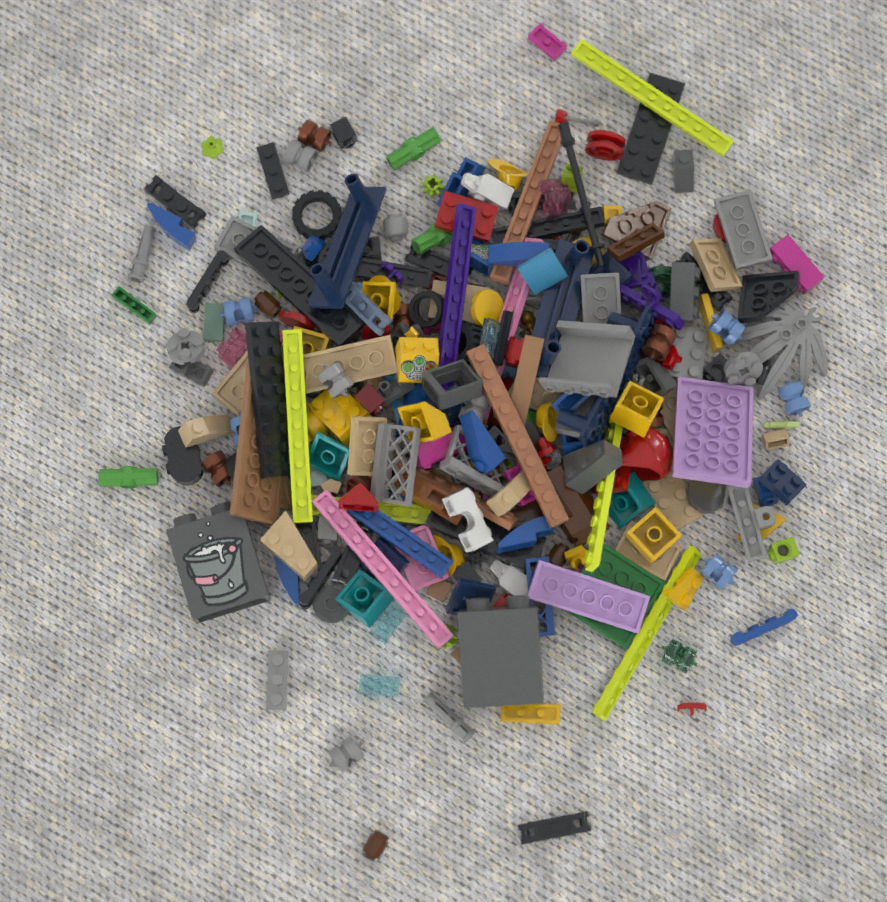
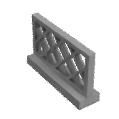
(385, 461)
(469, 475)

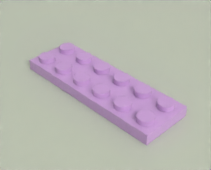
(588, 596)

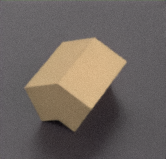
(775, 436)
(333, 486)

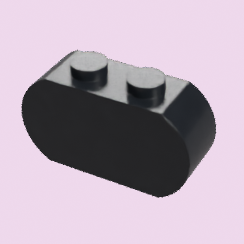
(183, 462)

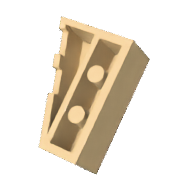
(290, 547)

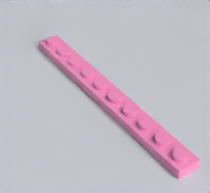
(515, 303)
(383, 569)

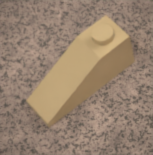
(205, 429)
(509, 494)

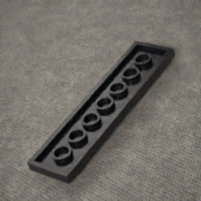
(296, 284)
(268, 397)

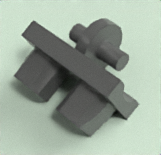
(394, 390)

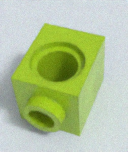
(567, 177)
(790, 546)

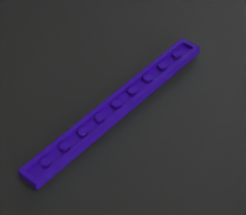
(456, 286)

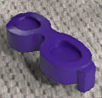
(393, 272)

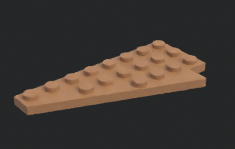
(254, 496)

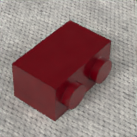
(370, 400)

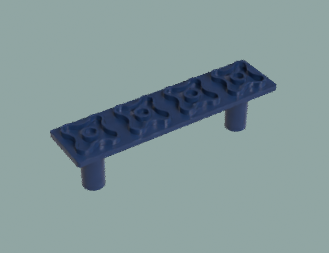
(347, 246)
(561, 300)
(596, 419)

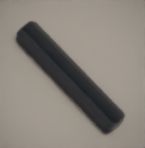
(502, 338)

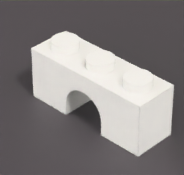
(477, 532)

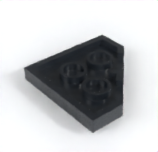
(764, 293)

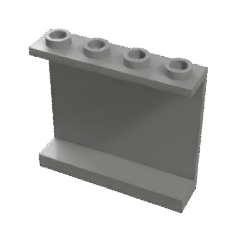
(590, 359)

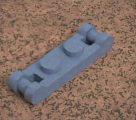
(367, 309)

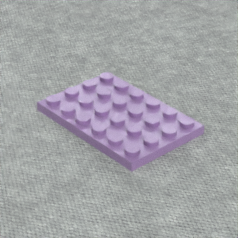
(713, 432)

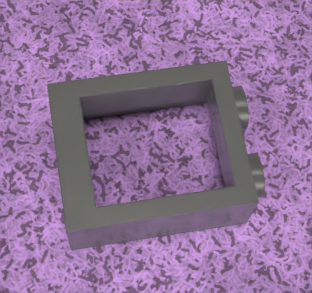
(444, 399)

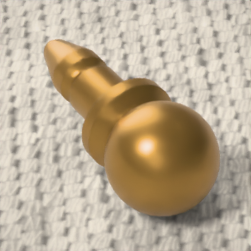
(527, 320)

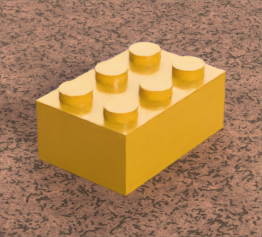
(337, 414)

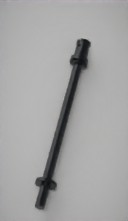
(567, 142)

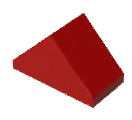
(359, 500)

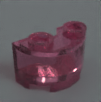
(556, 196)
(233, 349)

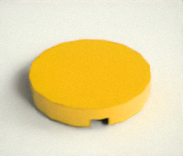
(486, 305)

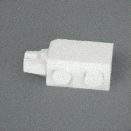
(488, 189)
(510, 578)

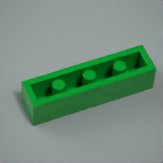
(134, 305)

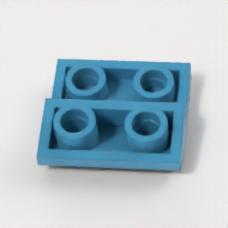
(542, 271)

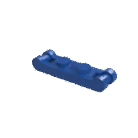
(771, 624)

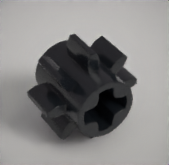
(478, 561)

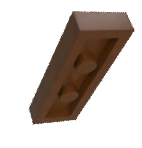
(636, 242)

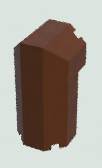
(577, 506)

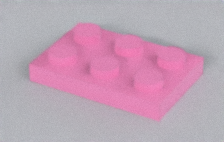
(416, 574)

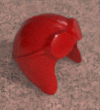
(648, 455)

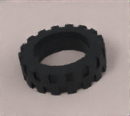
(317, 196)

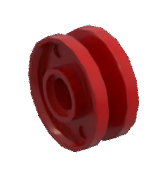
(605, 145)

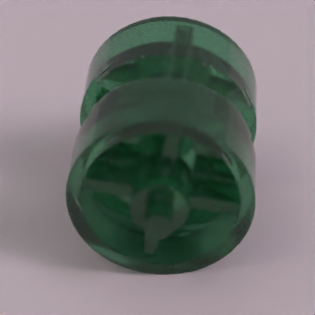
(663, 278)
(679, 656)

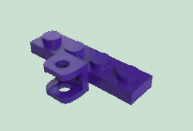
(651, 298)

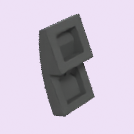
(193, 371)

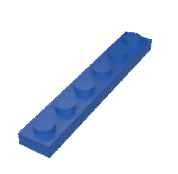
(404, 541)

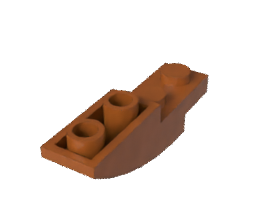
(430, 496)

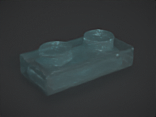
(489, 335)
(388, 623)
(379, 685)

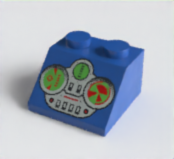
(479, 258)

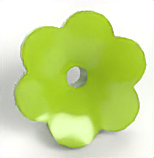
(214, 150)

